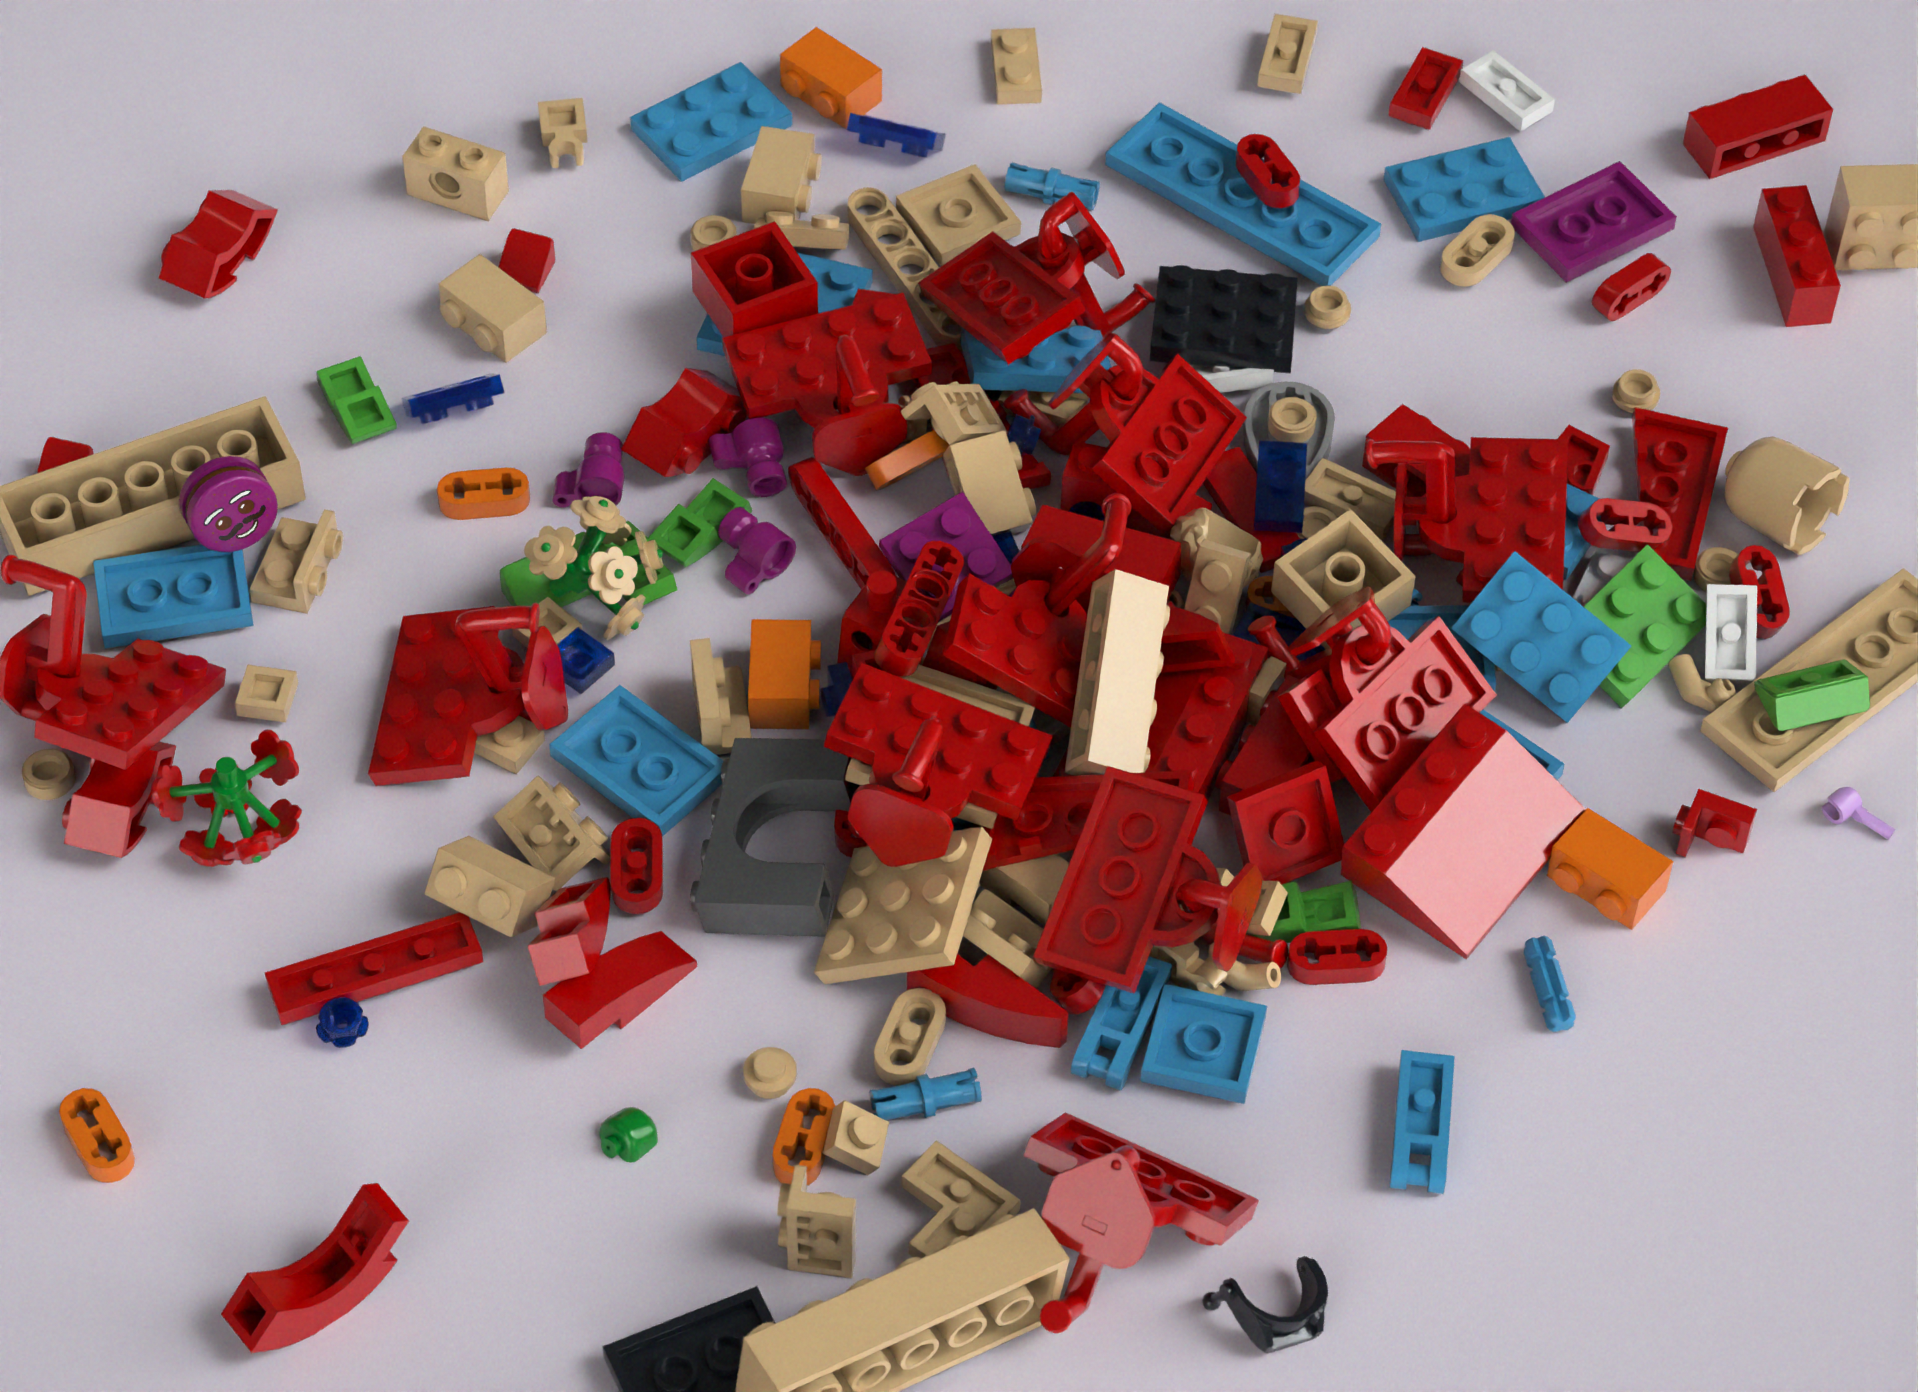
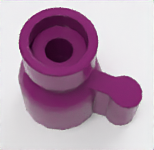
(757, 448)
(596, 475)
(761, 546)

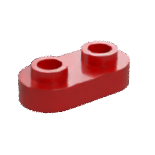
(636, 869)

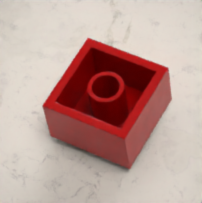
(753, 281)

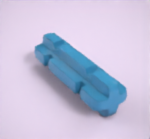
(1549, 984)

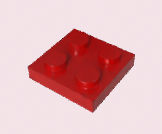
(1288, 824)

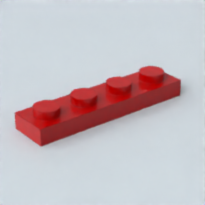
(374, 966)

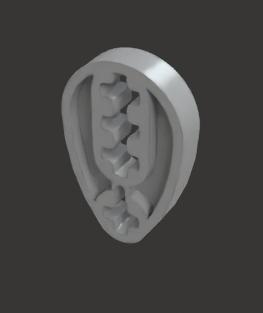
(1257, 414)

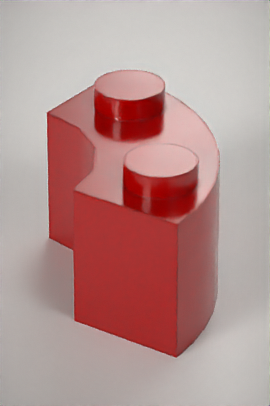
(216, 243)
(676, 429)
(112, 803)

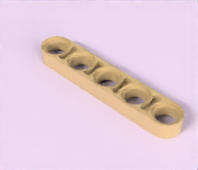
(894, 256)

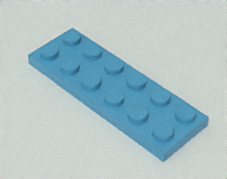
(1200, 175)

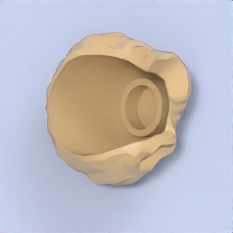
(1207, 525)

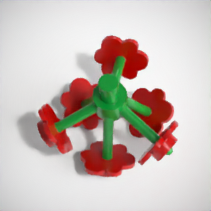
(228, 791)

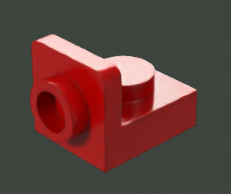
(1715, 820)

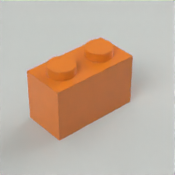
(830, 77)
(781, 674)
(1609, 869)

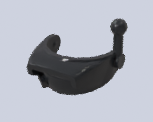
(1275, 1332)

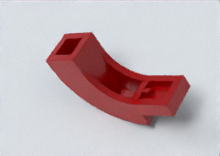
(308, 1295)

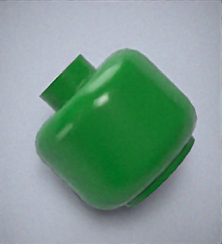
(628, 1134)

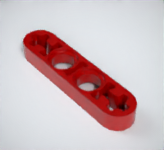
(837, 521)
(919, 607)

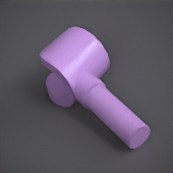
(1847, 803)

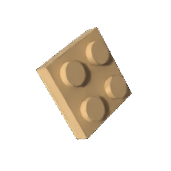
(956, 213)

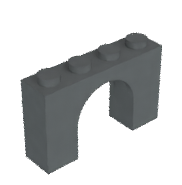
(758, 784)

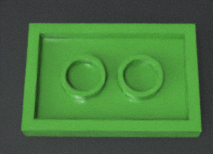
(1653, 614)

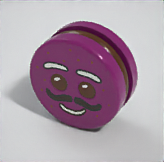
(228, 504)

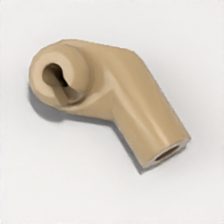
(1698, 691)
(1251, 976)

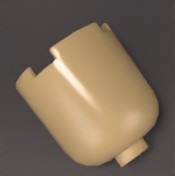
(1784, 492)

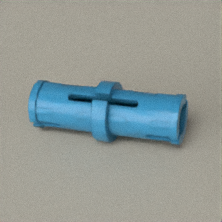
(1050, 185)
(926, 1095)

